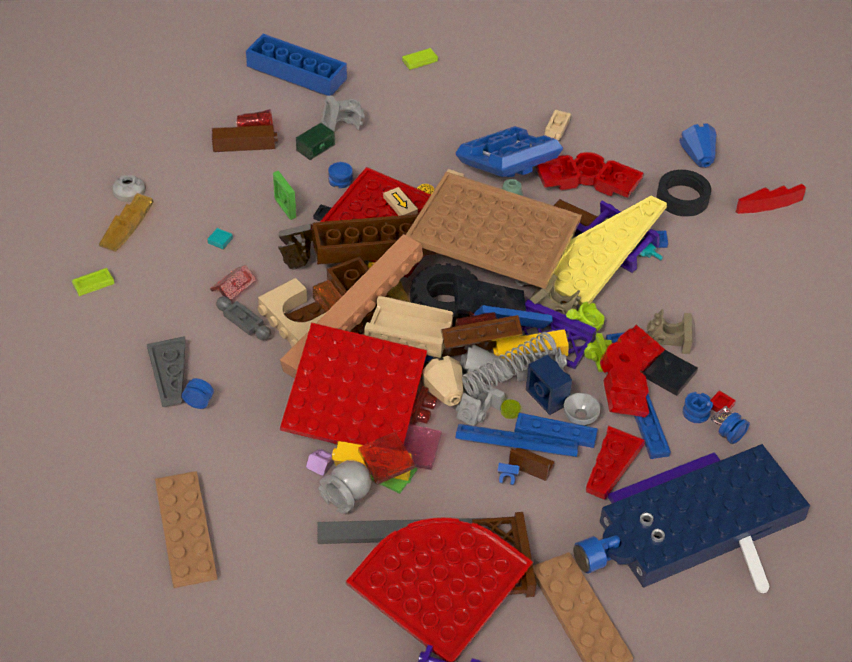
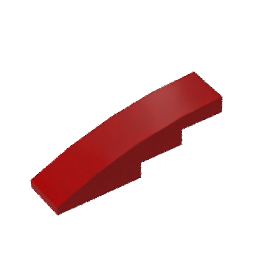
(769, 200)

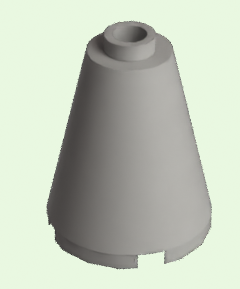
(478, 356)

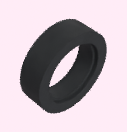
(684, 178)

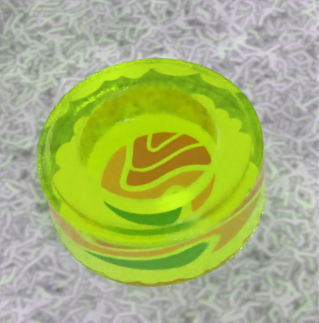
(510, 409)

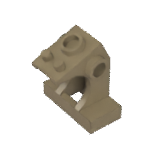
(551, 299)
(682, 331)

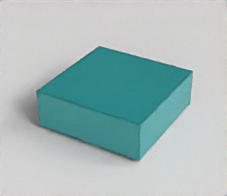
(220, 238)

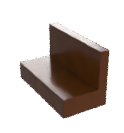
(531, 463)

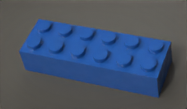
(296, 64)

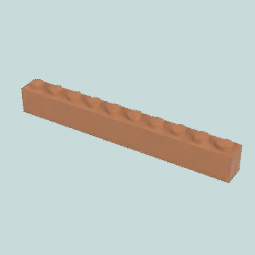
(363, 294)

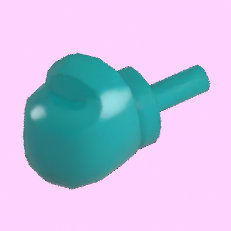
(649, 251)

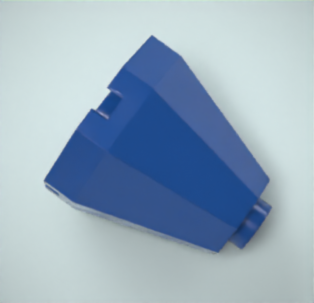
(700, 144)

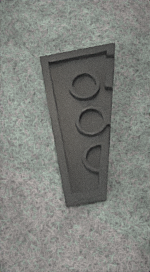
(168, 368)

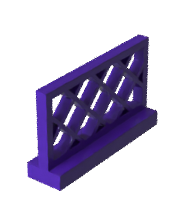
(572, 327)

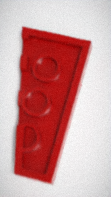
(614, 458)

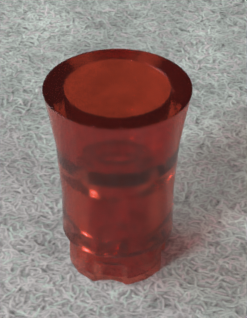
(255, 119)

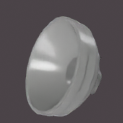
(127, 192)
(581, 403)

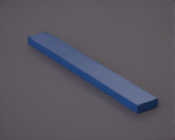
(649, 426)

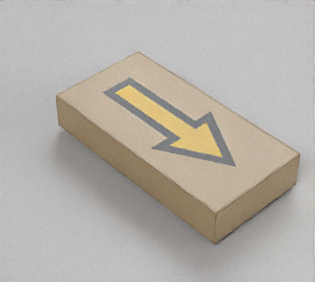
(400, 202)

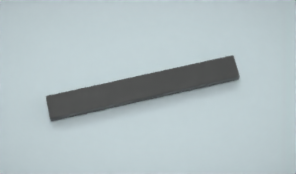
(363, 531)

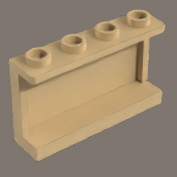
(410, 324)

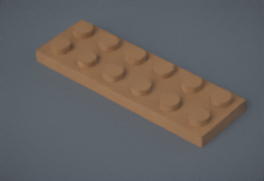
(185, 529)
(580, 611)

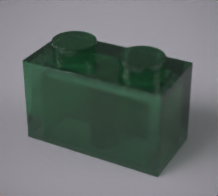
(315, 141)

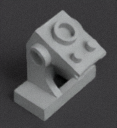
(352, 112)
(474, 410)

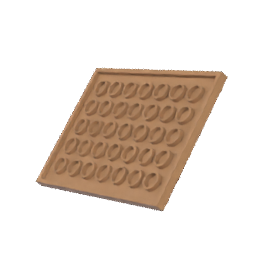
(494, 229)

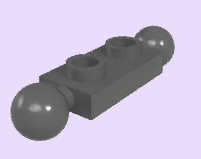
(243, 318)

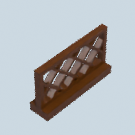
(520, 542)

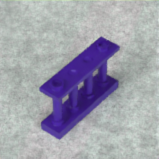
(608, 211)

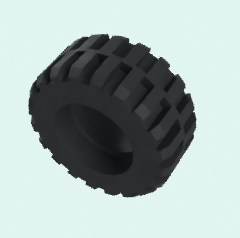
(436, 282)

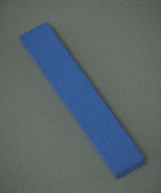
(517, 440)

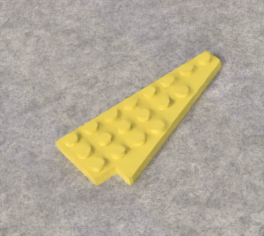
(602, 249)

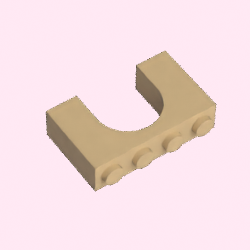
(278, 303)

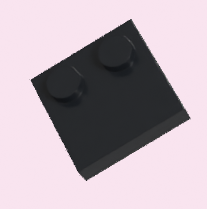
(670, 372)

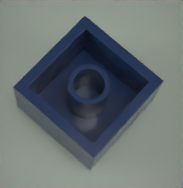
(548, 384)

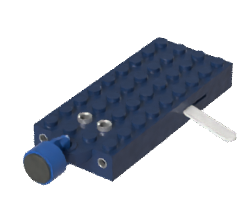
(697, 519)

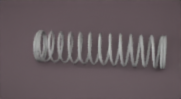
(473, 381)

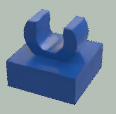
(508, 470)

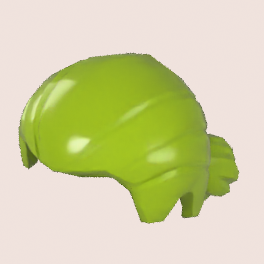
(587, 314)

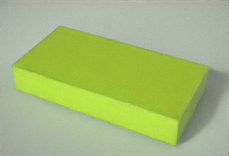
(420, 58)
(92, 281)

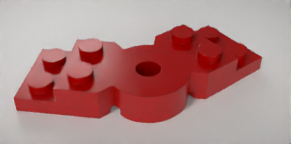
(589, 170)
(623, 361)

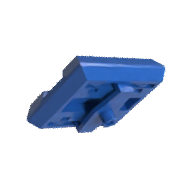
(509, 152)

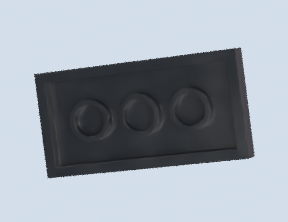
(473, 294)

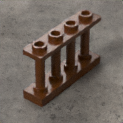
(480, 334)

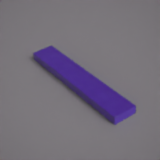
(663, 477)

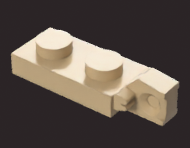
(557, 124)

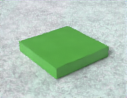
(284, 195)

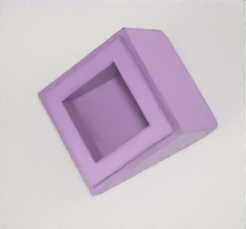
(320, 461)

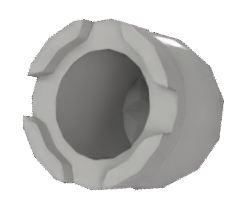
(346, 484)

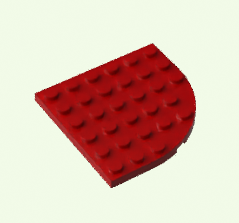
(440, 580)

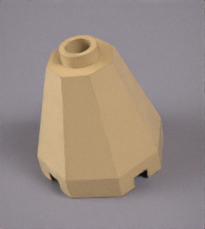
(444, 380)

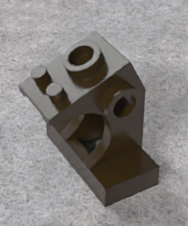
(296, 249)

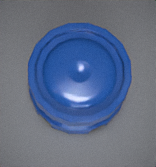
(340, 174)
(197, 393)
(697, 407)
(734, 428)

